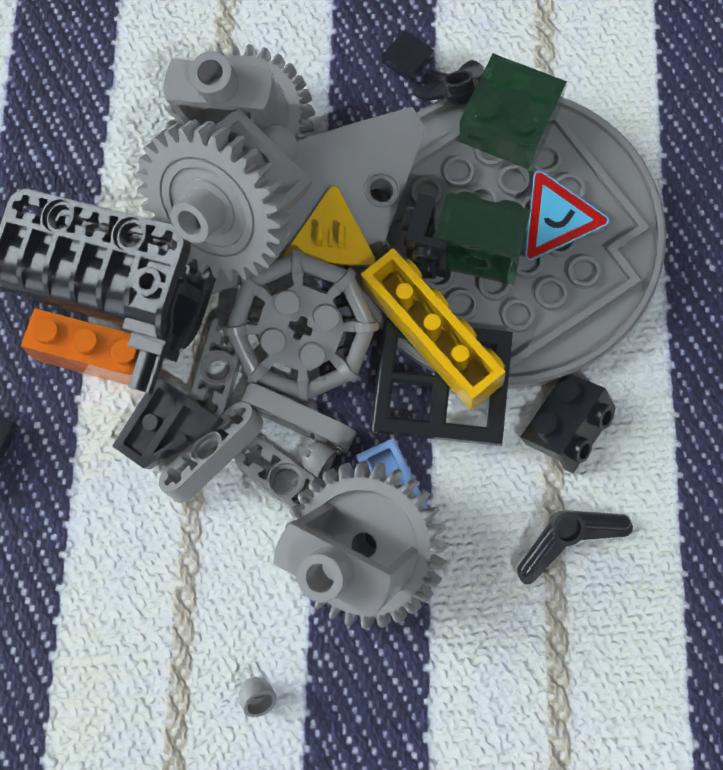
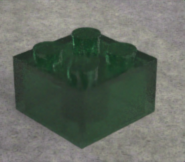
(512, 111)
(483, 236)

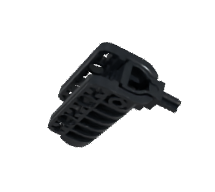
(103, 278)

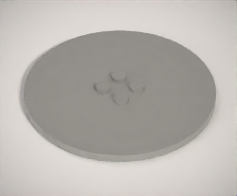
(569, 302)

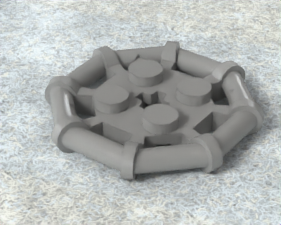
(322, 316)

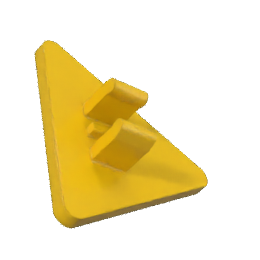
(333, 234)

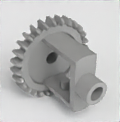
(258, 86)
(224, 191)
(336, 563)

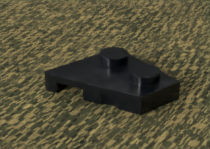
(164, 425)

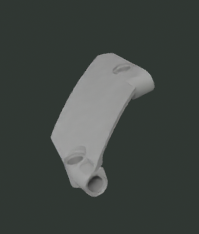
(355, 160)

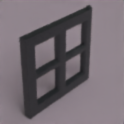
(436, 426)

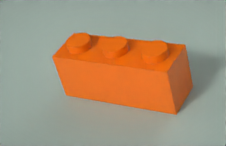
(80, 346)

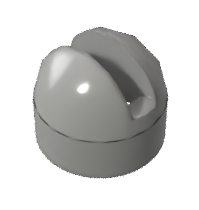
(319, 460)
(256, 697)

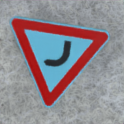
(558, 217)

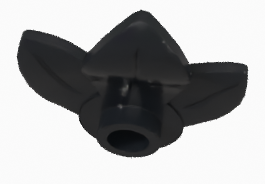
(452, 87)

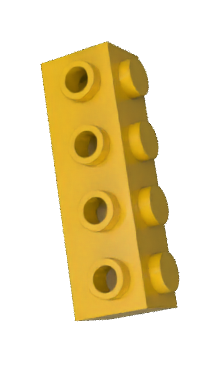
(433, 329)

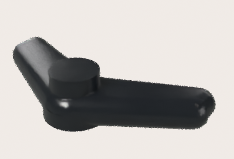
(567, 529)

